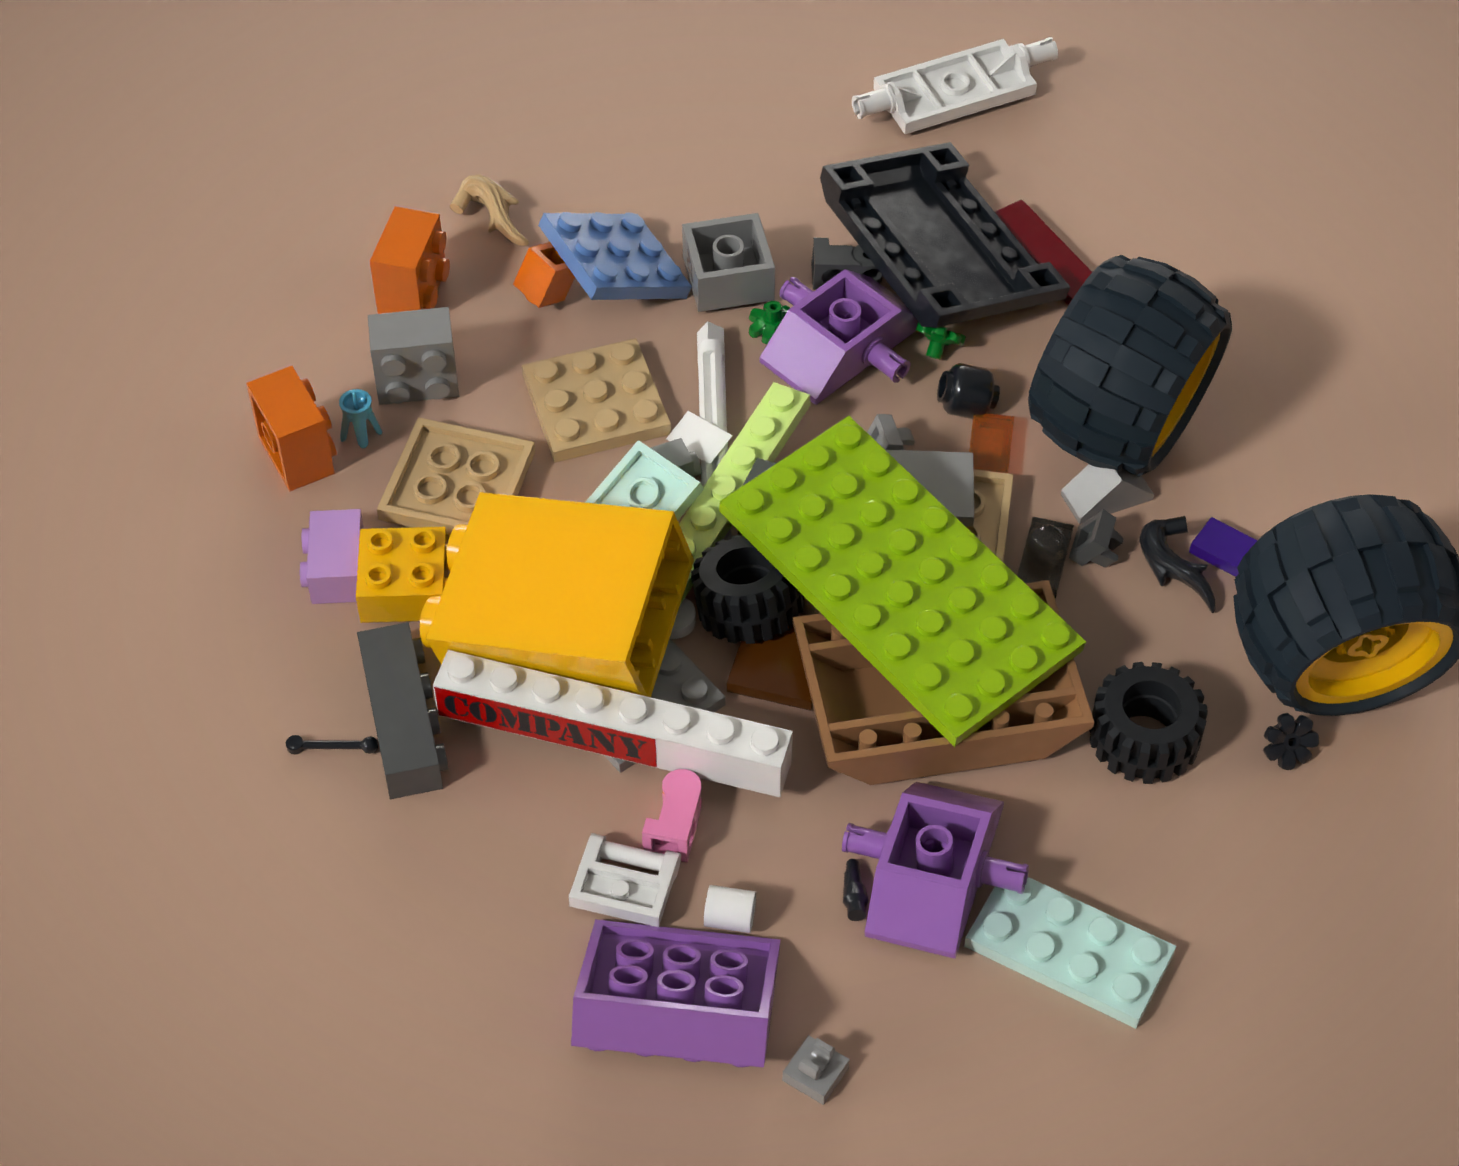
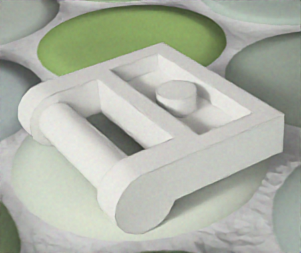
(620, 890)

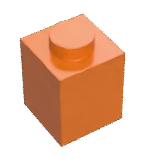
(544, 276)

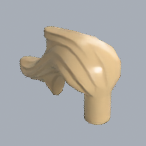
(495, 198)

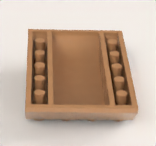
(883, 738)

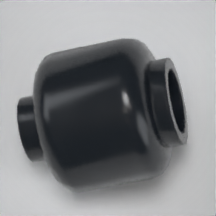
(967, 391)

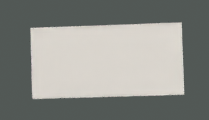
(700, 436)

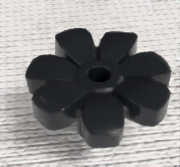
(1290, 740)

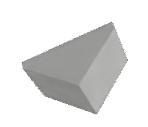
(1104, 489)

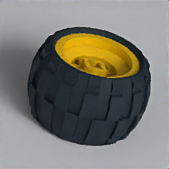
(1129, 364)
(1350, 605)

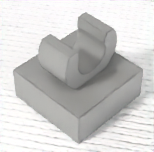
(888, 435)
(816, 1069)

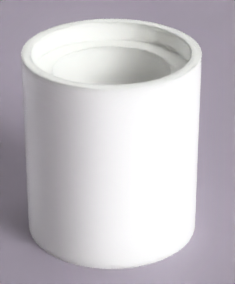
(729, 908)

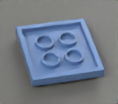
(614, 256)

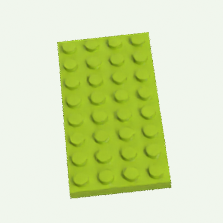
(902, 579)

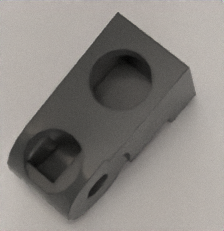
(832, 259)

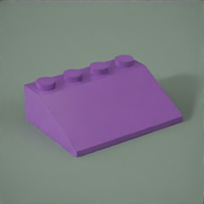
(676, 993)

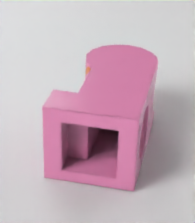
(678, 815)

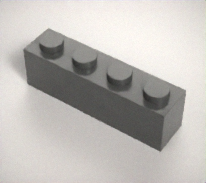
(400, 710)

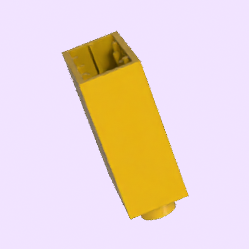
(562, 589)

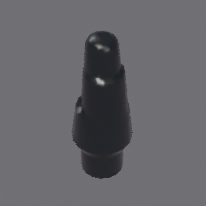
(854, 892)

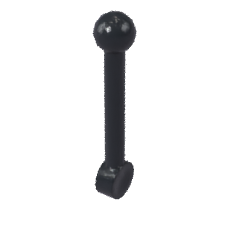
(296, 744)

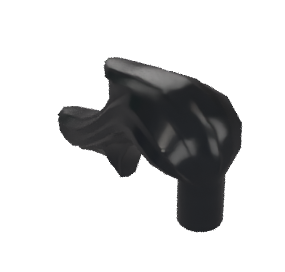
(1168, 564)

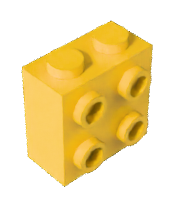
(399, 572)

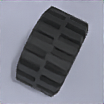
(742, 593)
(1153, 694)

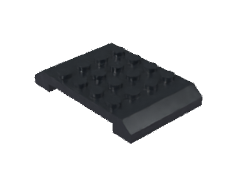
(936, 236)

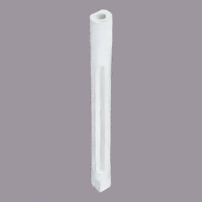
(712, 388)

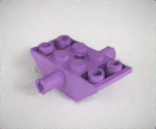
(838, 334)
(932, 867)

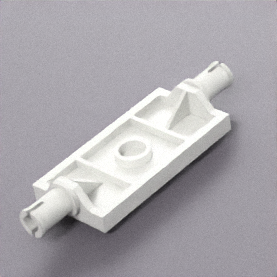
(956, 84)

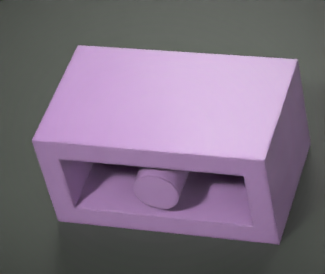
(332, 555)

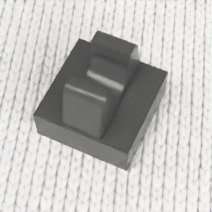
(1095, 539)

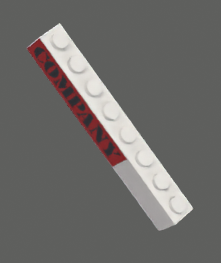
(613, 722)

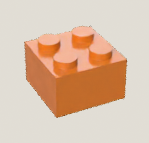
(409, 261)
(292, 427)

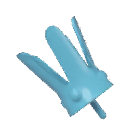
(357, 409)

